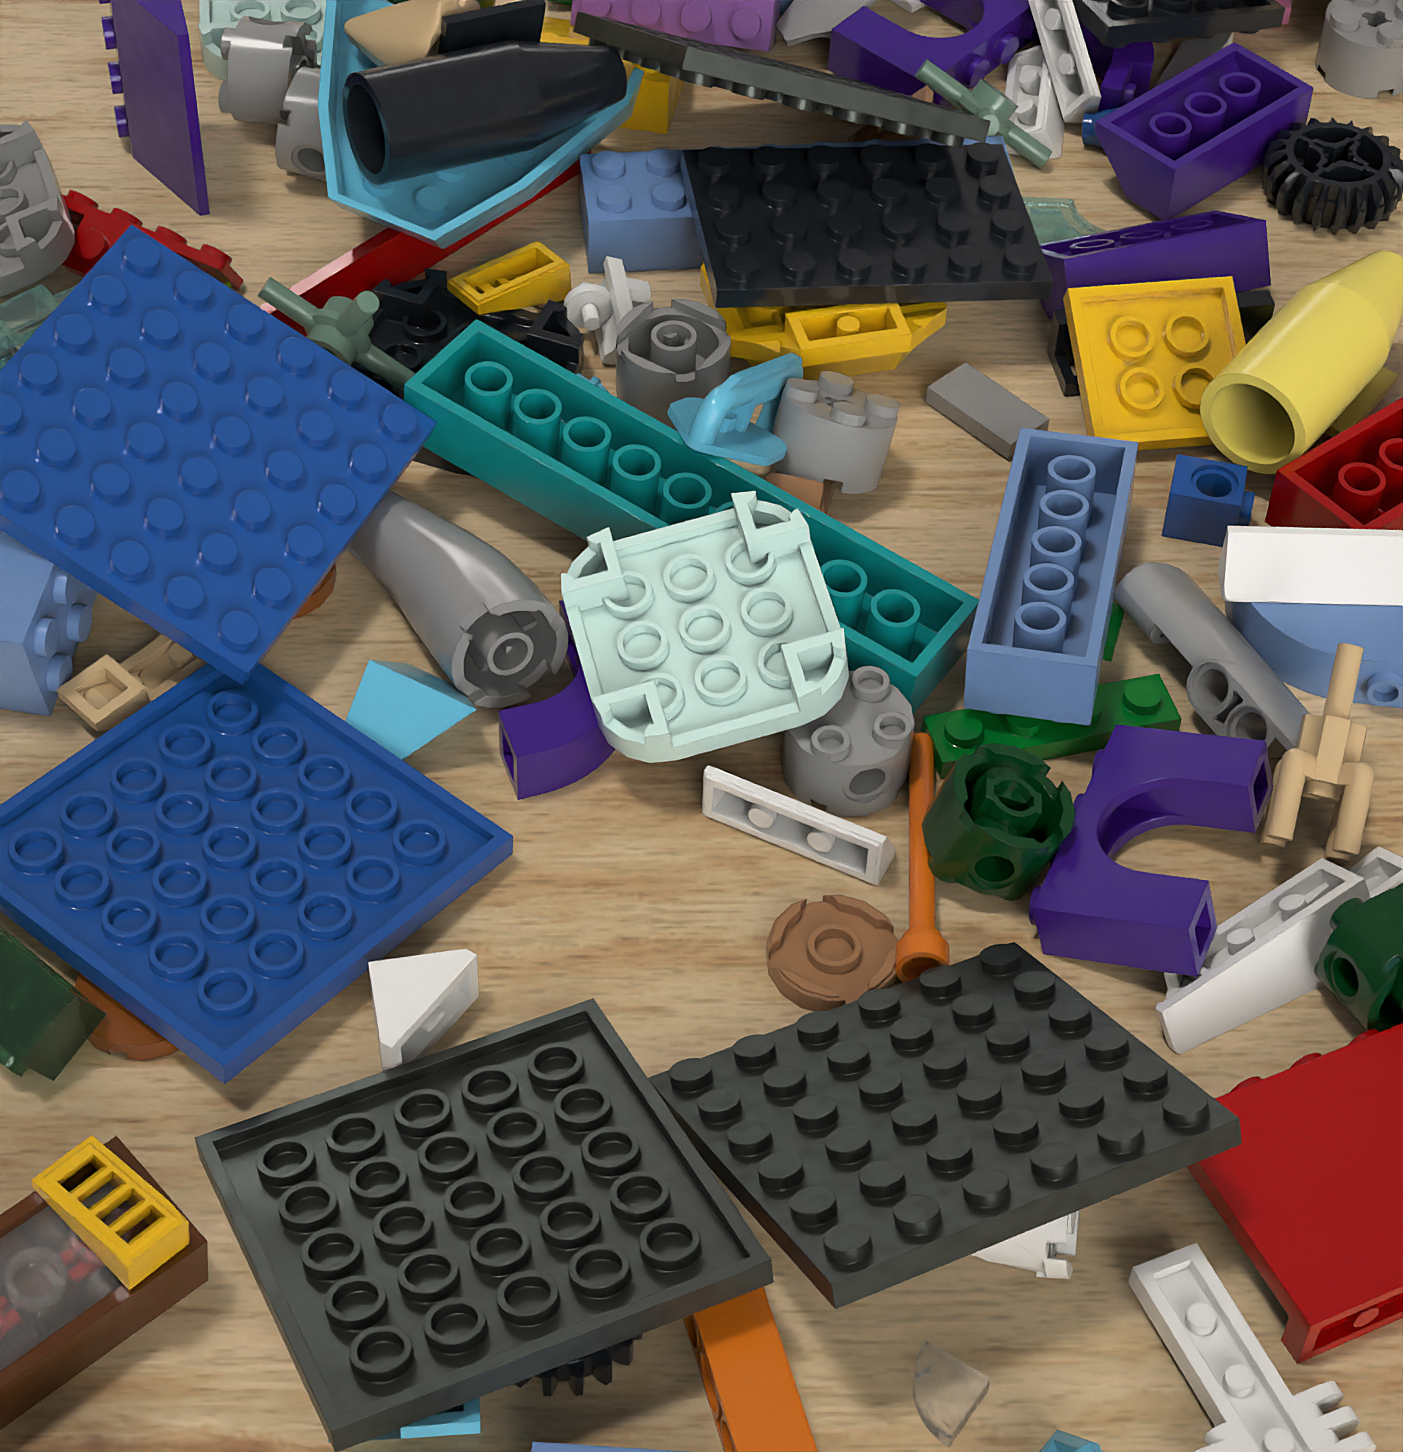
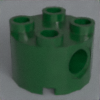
(997, 821)
(1366, 959)

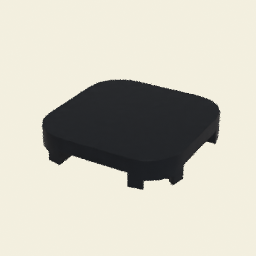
(424, 317)

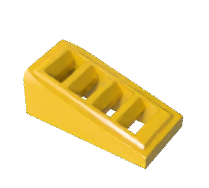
(514, 280)
(127, 1261)

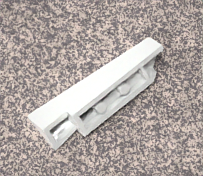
(1268, 950)

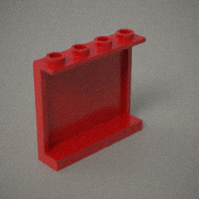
(1320, 1189)

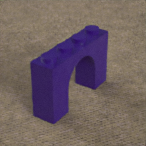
(888, 56)
(1139, 784)

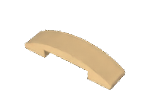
(114, 691)

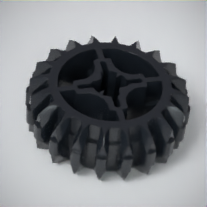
(1333, 175)

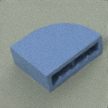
(1303, 642)

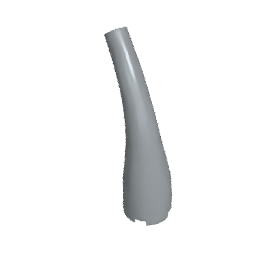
(464, 601)

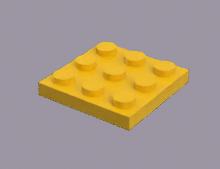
(1150, 355)

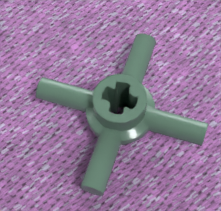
(987, 103)
(340, 329)

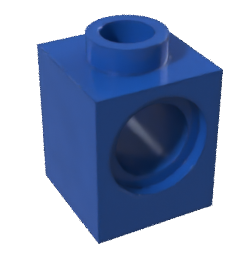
(1206, 500)

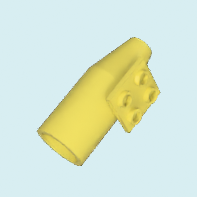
(1309, 367)

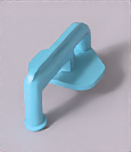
(722, 420)

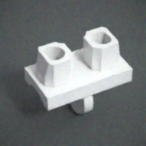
(605, 305)

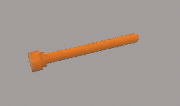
(922, 943)

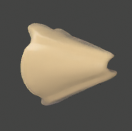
(403, 29)

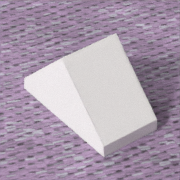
(419, 1001)

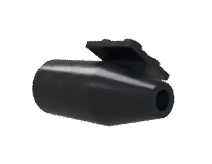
(478, 98)

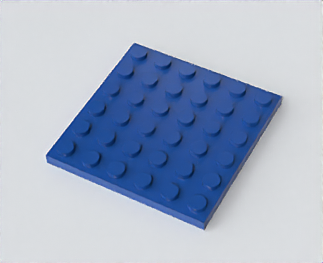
(192, 452)
(234, 861)

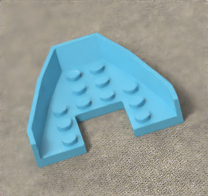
(451, 201)

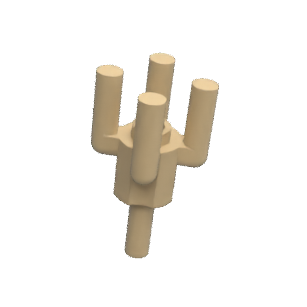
(1326, 768)

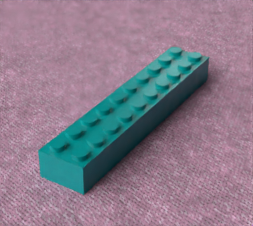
(607, 464)

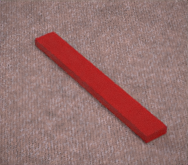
(390, 257)

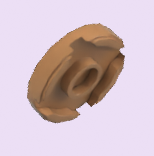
(831, 952)

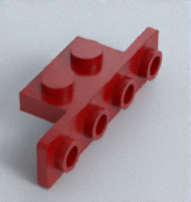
(101, 230)

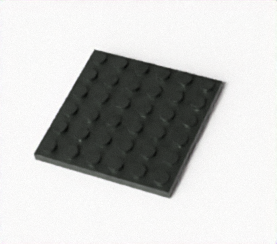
(781, 82)
(937, 1120)
(475, 1220)

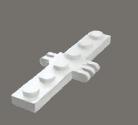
(1231, 1368)

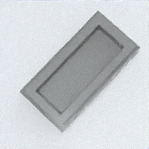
(984, 408)

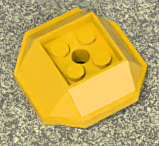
(830, 337)

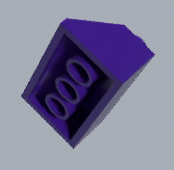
(1201, 129)
(1162, 250)

